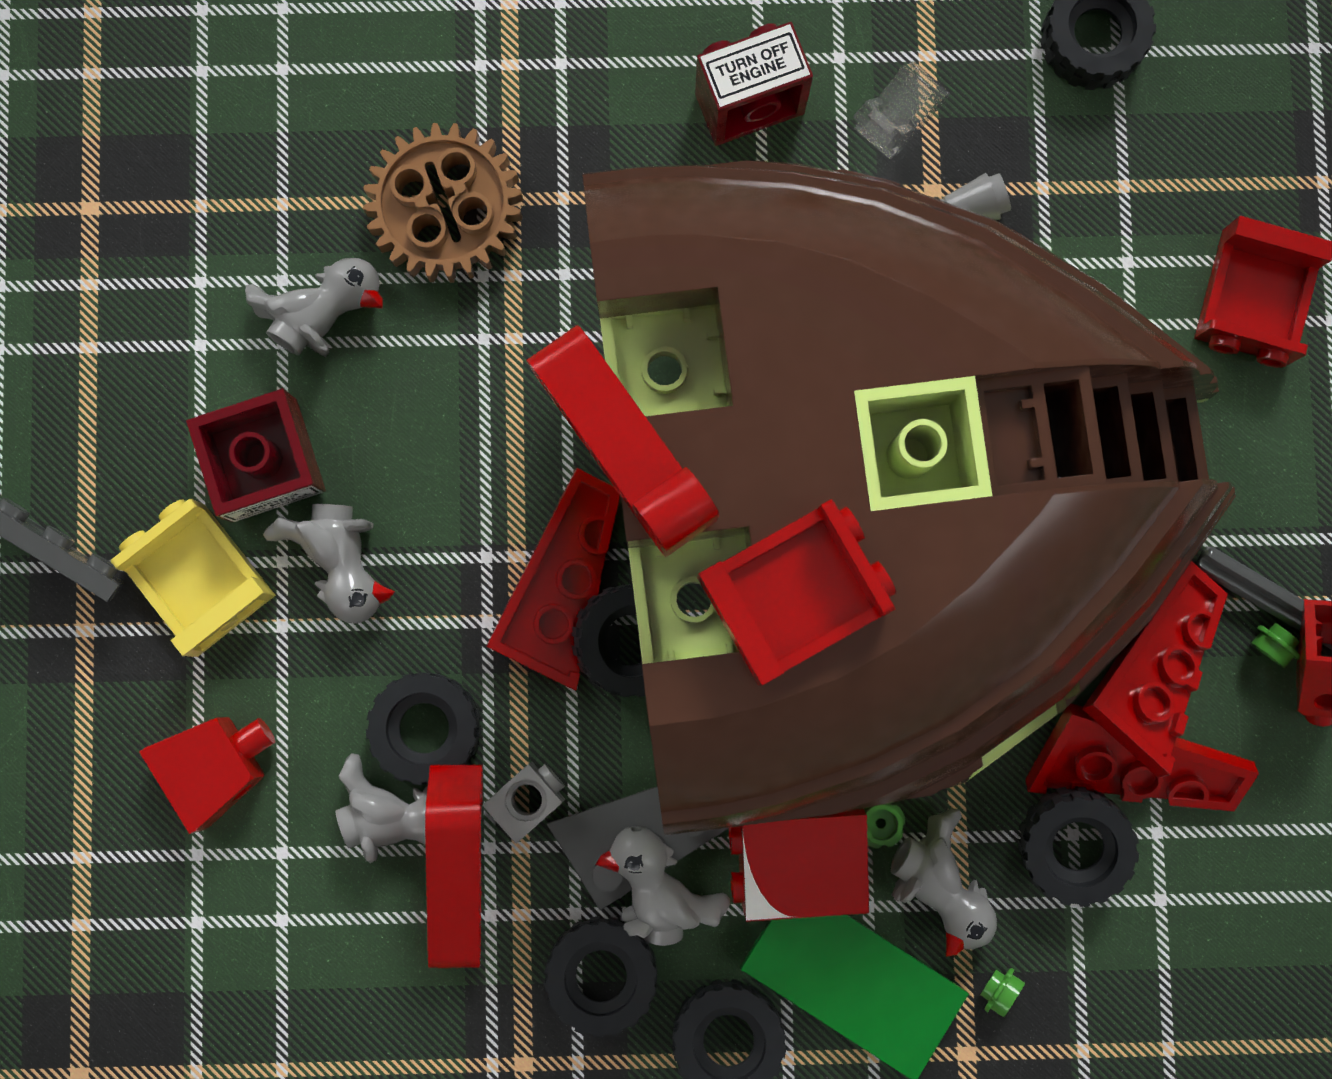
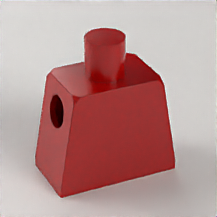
(1312, 669)
(208, 768)

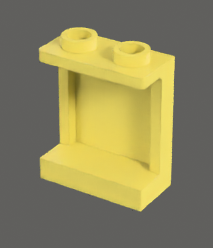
(193, 576)

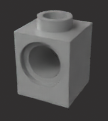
(507, 813)

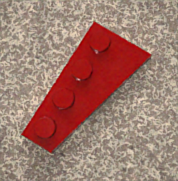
(559, 581)
(1152, 678)
(1089, 757)

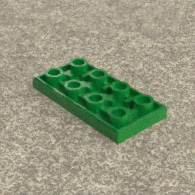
(858, 986)

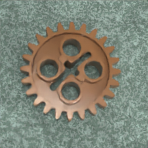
(402, 218)

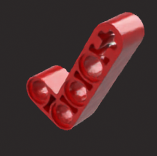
(623, 442)
(454, 865)

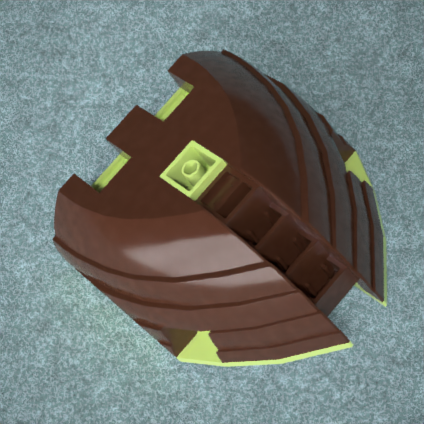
(974, 407)

